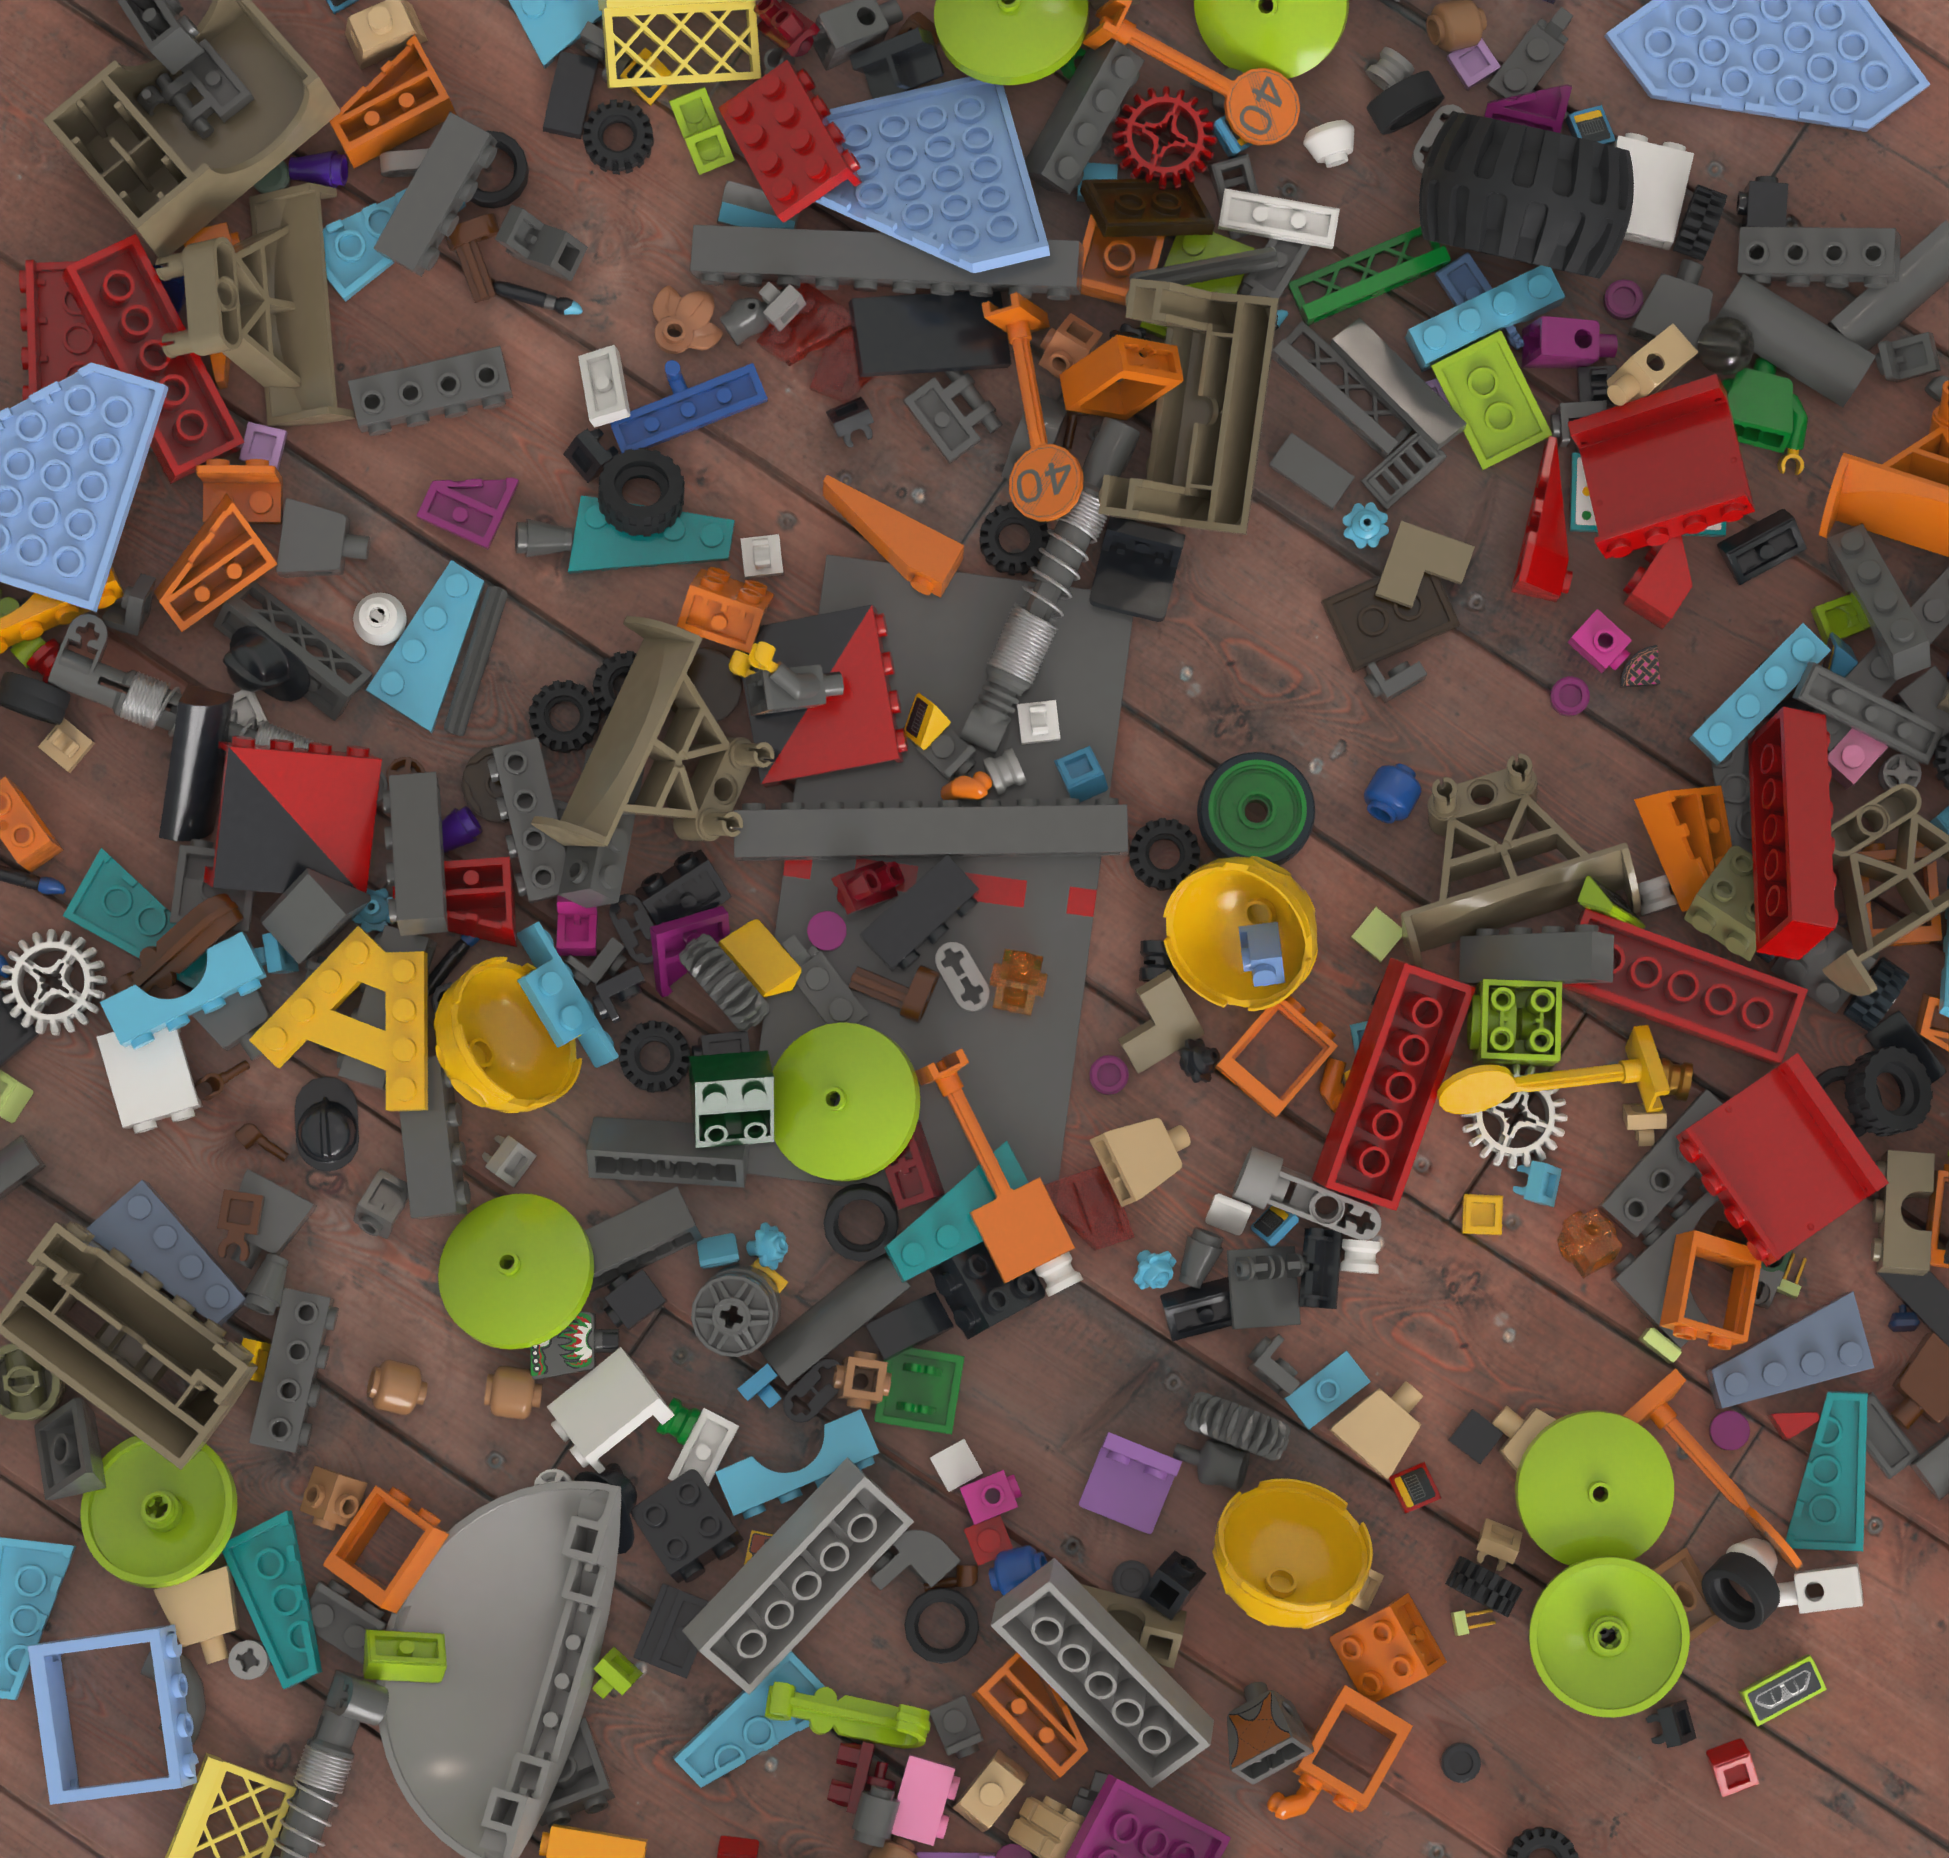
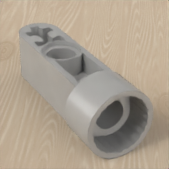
(1266, 1182)

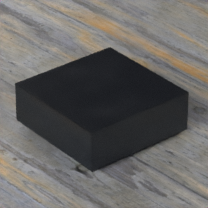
(1475, 1436)

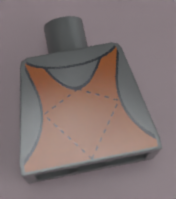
(1265, 1734)

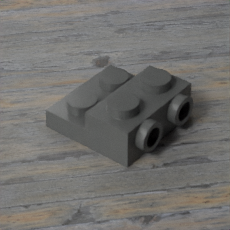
(191, 890)
(582, 1782)

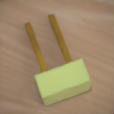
(1788, 1288)
(1460, 1622)

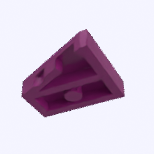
(1536, 109)
(468, 507)
(672, 937)

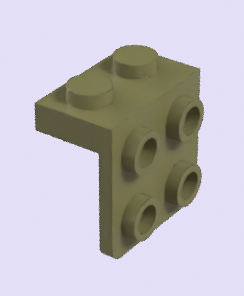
(1726, 904)

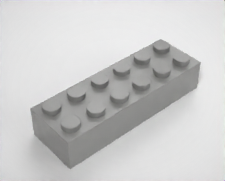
(797, 1576)
(1102, 1673)

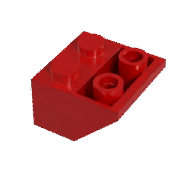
(1662, 586)

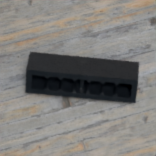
(196, 764)

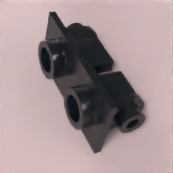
(1321, 1281)

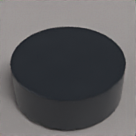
(1130, 1578)
(1460, 1762)

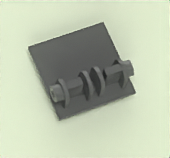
(1265, 1286)

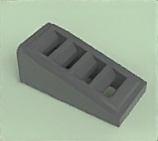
(1217, 168)
(1425, 469)

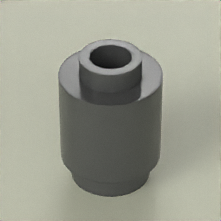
(875, 1816)

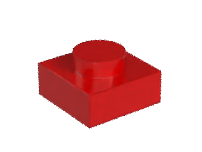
(988, 1539)

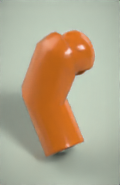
(967, 787)
(1331, 1085)
(1292, 1805)

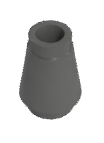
(541, 538)
(1199, 1256)
(267, 1285)

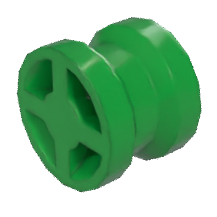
(682, 1423)

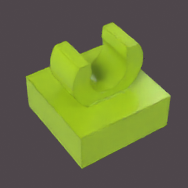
(616, 1674)

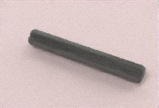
(1213, 267)
(475, 660)

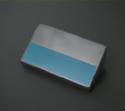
(749, 208)

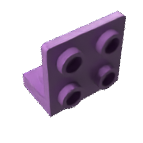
(1129, 1483)

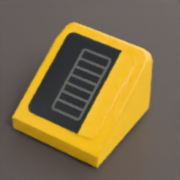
(647, 93)
(925, 722)

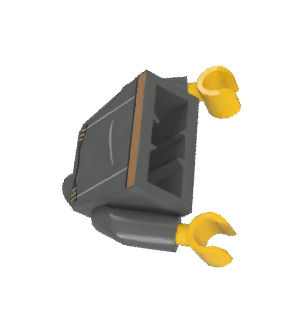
(782, 687)

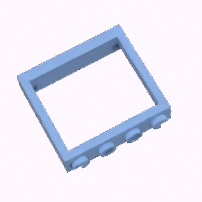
(55, 1720)

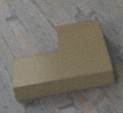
(1416, 552)
(1169, 1025)

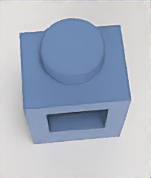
(1262, 953)

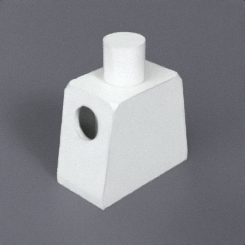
(1840, 1586)

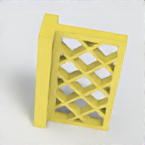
(634, 8)
(201, 1804)

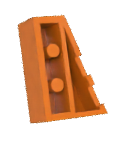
(392, 107)
(213, 566)
(1688, 836)

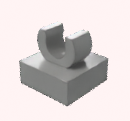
(782, 306)
(509, 1160)

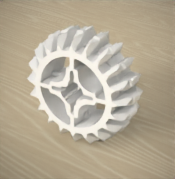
(42, 997)
(1502, 1147)

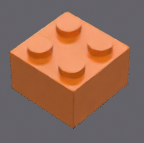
(1113, 259)

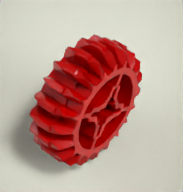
(1148, 132)

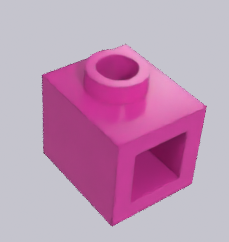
(1601, 642)
(991, 1496)

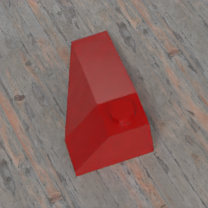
(1544, 548)

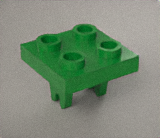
(922, 1390)

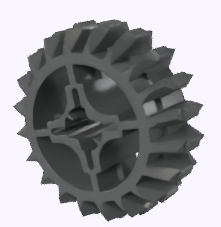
(724, 982)
(1237, 1426)

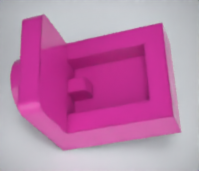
(576, 929)

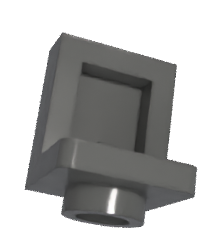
(1908, 357)
(607, 962)

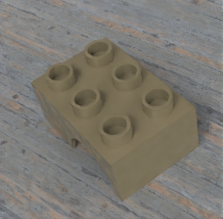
(163, 173)

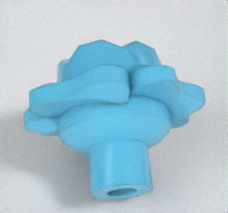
(1365, 525)
(376, 912)
(768, 1246)
(1154, 1269)

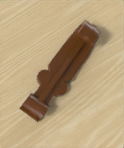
(182, 944)

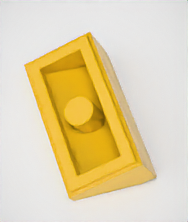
(761, 959)

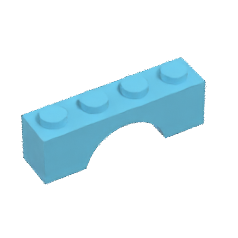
(1485, 314)
(1759, 694)
(229, 969)
(750, 1484)

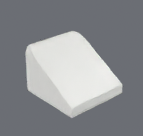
(1228, 1214)

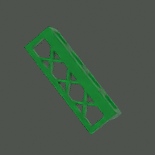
(1367, 287)

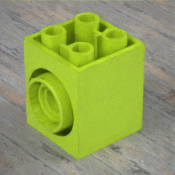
(1515, 1023)

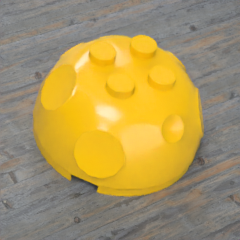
(1205, 931)
(497, 1043)
(1291, 1553)

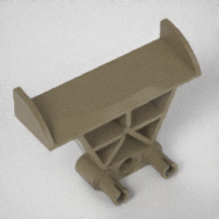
(266, 305)
(630, 737)
(1884, 813)
(1517, 897)

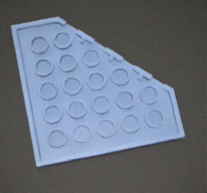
(1771, 58)
(942, 174)
(71, 478)

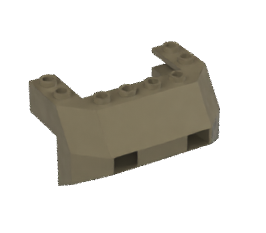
(1209, 423)
(132, 1349)

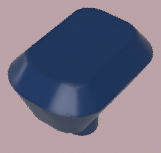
(1903, 1320)

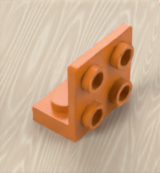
(252, 487)
(725, 608)
(1388, 1650)

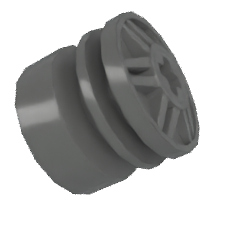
(756, 1301)

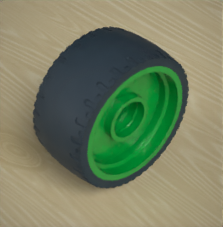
(1260, 780)

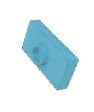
(1327, 1390)

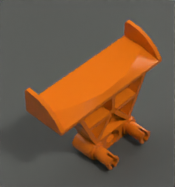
(1903, 495)

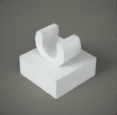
(762, 556)
(1038, 722)

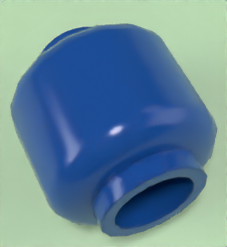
(1392, 793)
(1014, 1567)

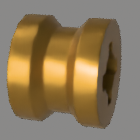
(1678, 1078)

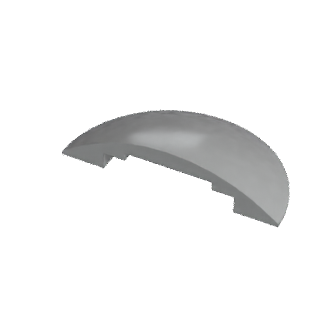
(523, 1625)

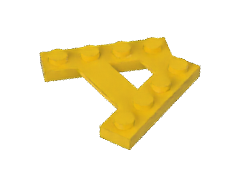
(312, 1017)

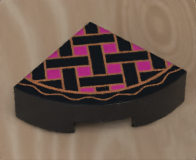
(1642, 669)

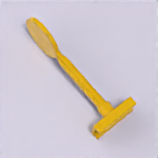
(1489, 1085)

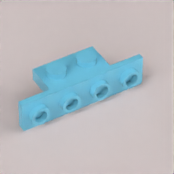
(559, 999)

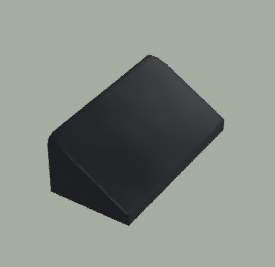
(1762, 546)
(1899, 1033)
(1197, 1310)

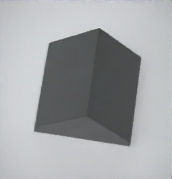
(312, 913)
(70, 1451)

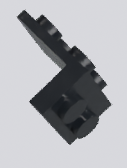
(1136, 569)
(978, 1292)
(686, 1526)

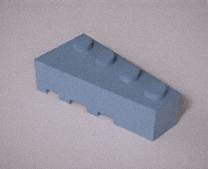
(166, 1248)
(1806, 1352)

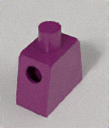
(1565, 343)

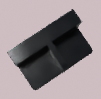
(899, 63)

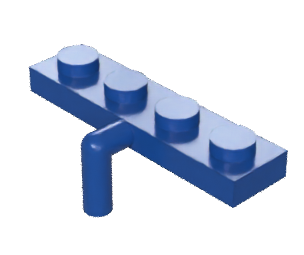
(689, 407)

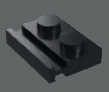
(663, 1640)

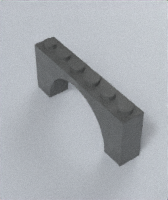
(1646, 1276)

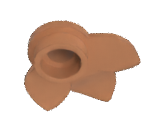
(689, 317)

